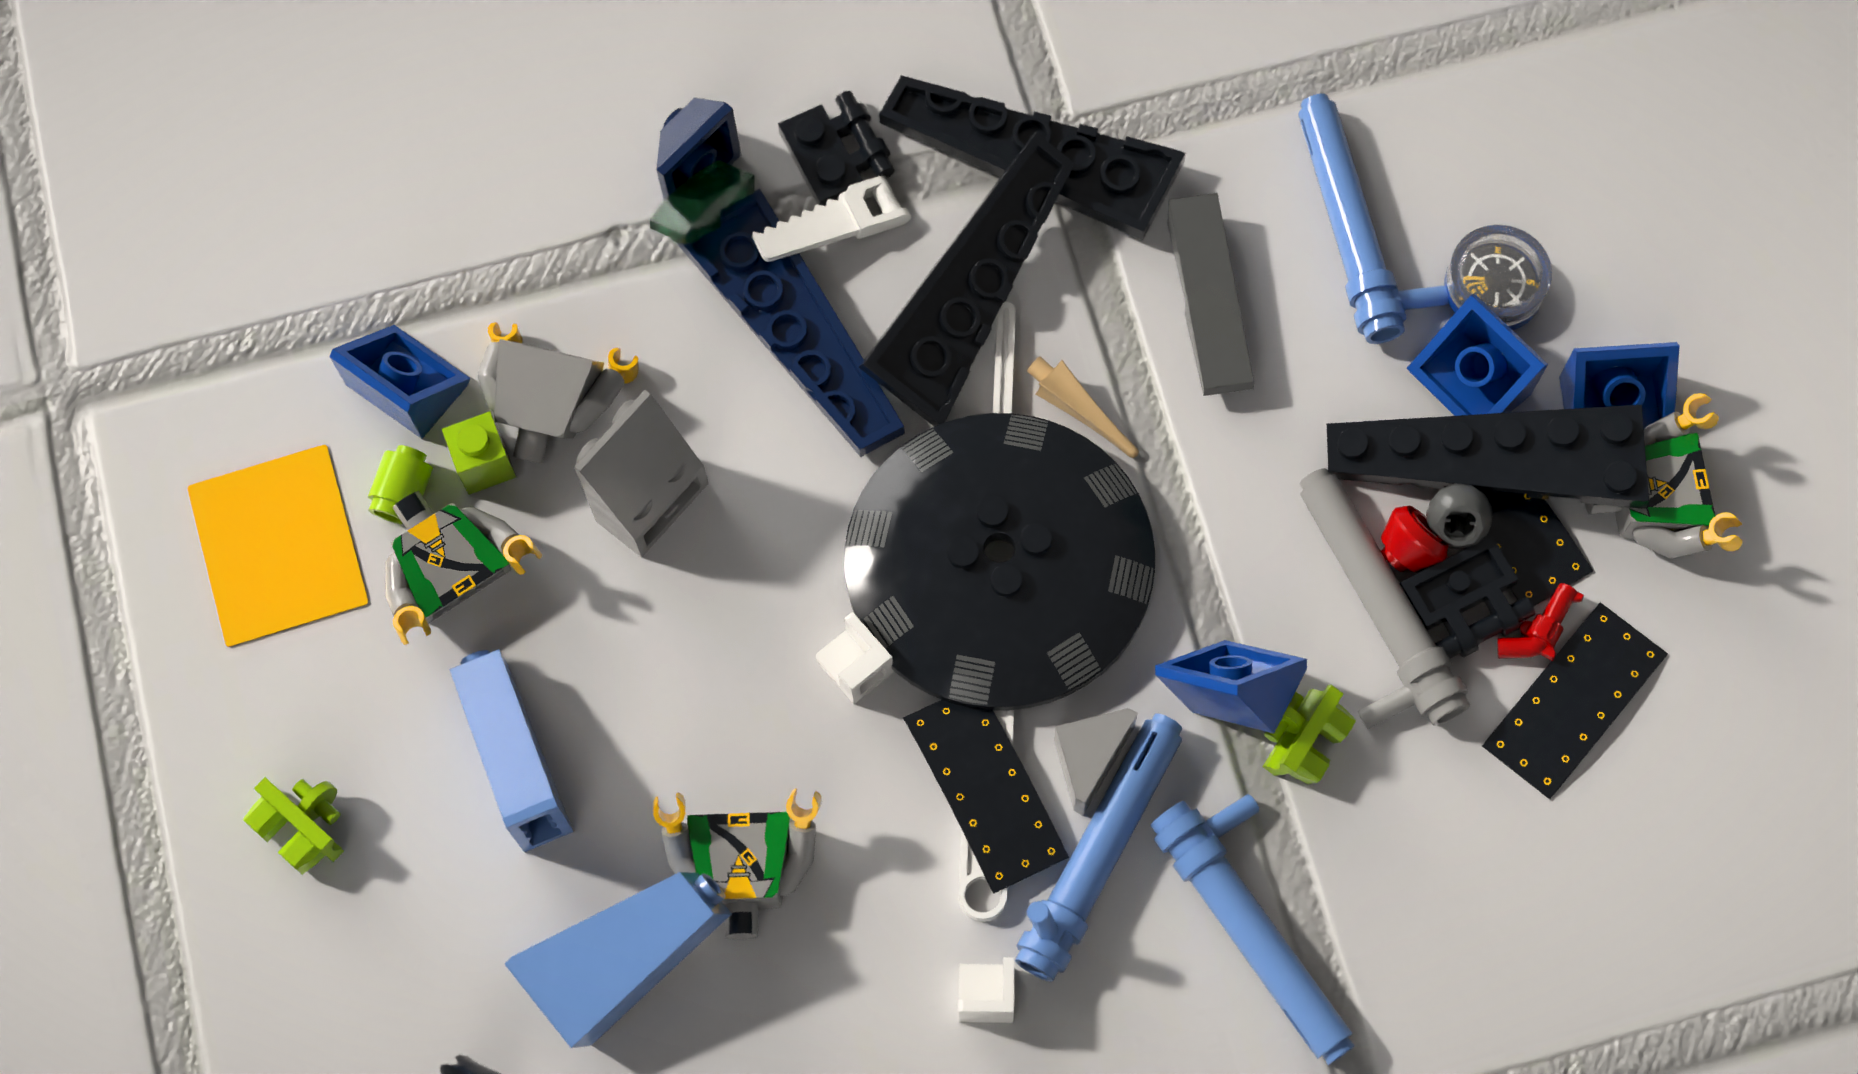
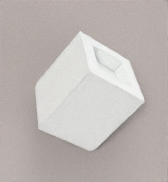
(855, 660)
(986, 992)

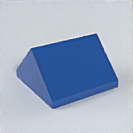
(1478, 363)
(400, 377)
(1623, 377)
(1235, 683)

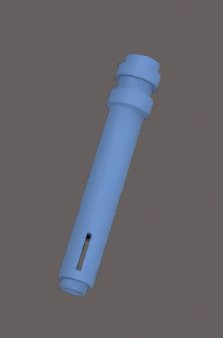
(1369, 284)
(1203, 863)
(1062, 917)

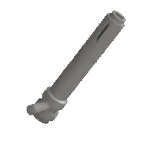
(1422, 664)

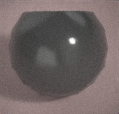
(1459, 516)

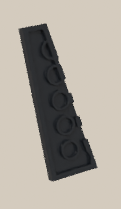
(1111, 177)
(951, 313)
(1543, 453)

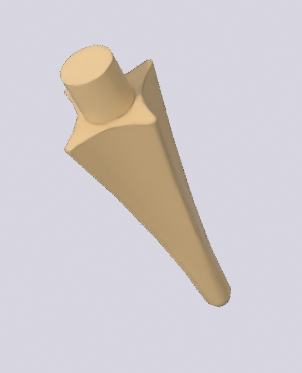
(1065, 392)

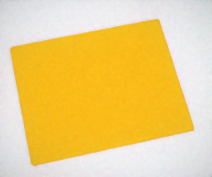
(277, 545)

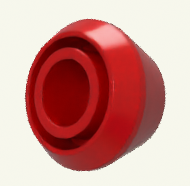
(1410, 541)

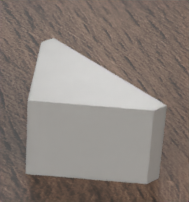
(1089, 751)

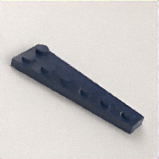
(795, 323)

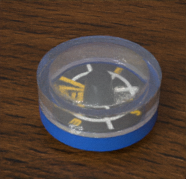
(1503, 269)

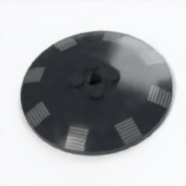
(1014, 627)

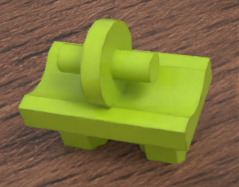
(1300, 727)
(276, 809)

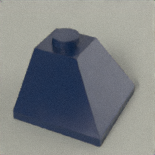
(695, 139)

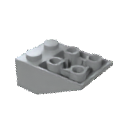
(639, 474)

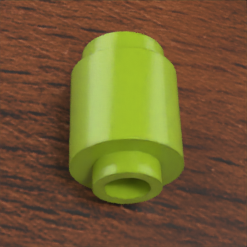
(398, 476)

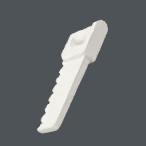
(835, 221)

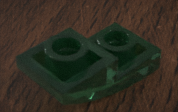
(696, 203)

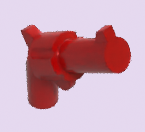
(1543, 631)

